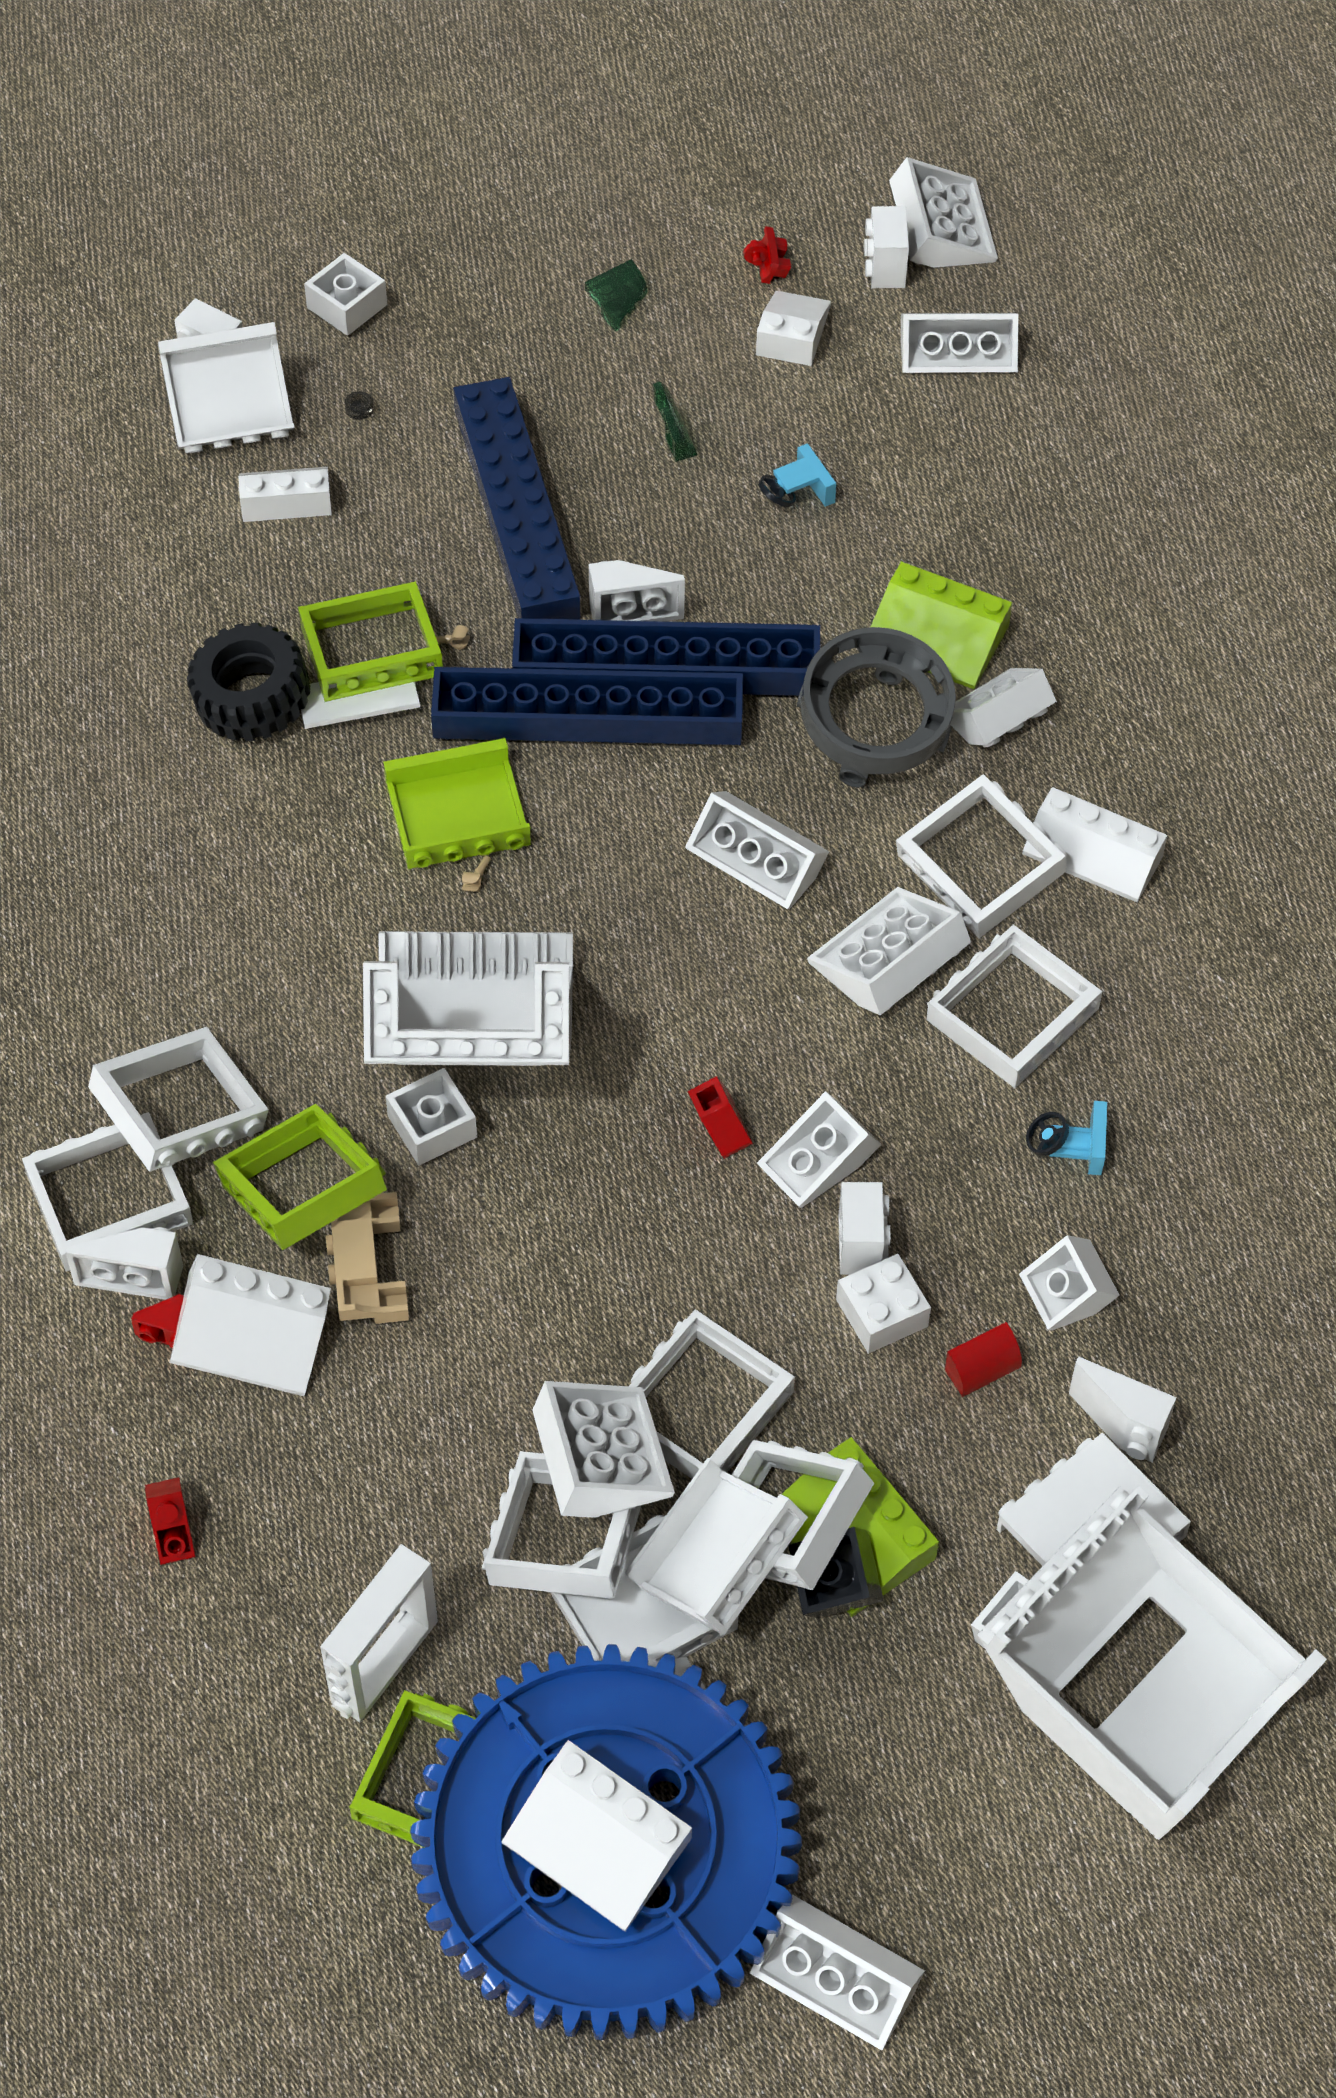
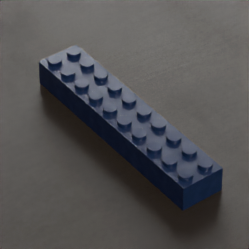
(516, 501)
(768, 655)
(587, 705)

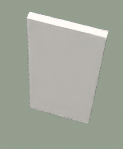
(358, 706)

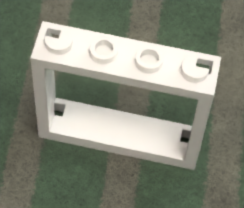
(931, 874)
(1015, 942)
(159, 1058)
(74, 1150)
(778, 1380)
(834, 1517)
(546, 1577)
(400, 1584)

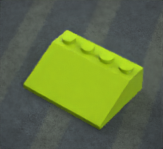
(947, 616)
(896, 1533)

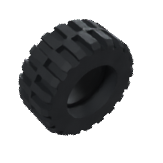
(241, 653)

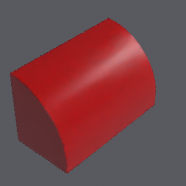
(983, 1359)

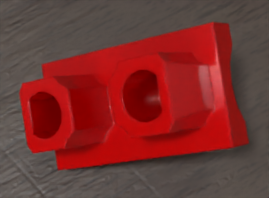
(768, 255)

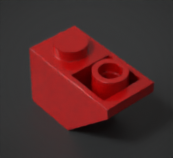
(720, 1116)
(158, 1321)
(169, 1520)

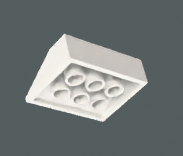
(942, 216)
(891, 949)
(249, 1325)
(600, 1448)
(597, 1835)

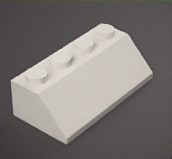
(959, 342)
(1100, 844)
(756, 849)
(838, 1972)

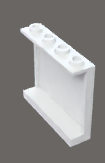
(226, 387)
(1074, 1491)
(715, 1547)
(633, 1615)

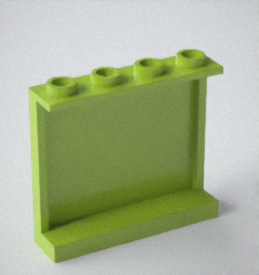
(456, 803)

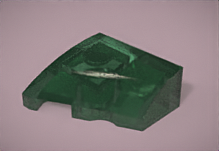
(617, 292)
(675, 429)

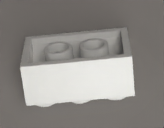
(285, 494)
(1002, 705)

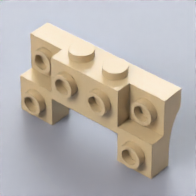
(356, 1267)

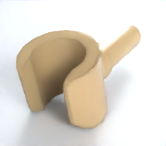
(458, 639)
(471, 880)

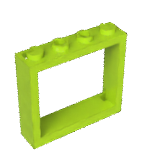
(374, 673)
(282, 1141)
(376, 1814)

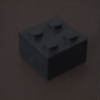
(846, 1581)

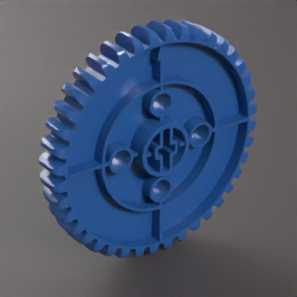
(557, 1947)

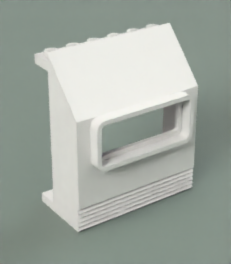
(469, 999)
(1191, 1708)

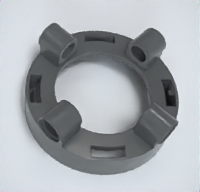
(894, 657)

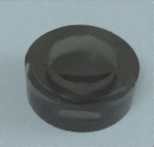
(359, 405)

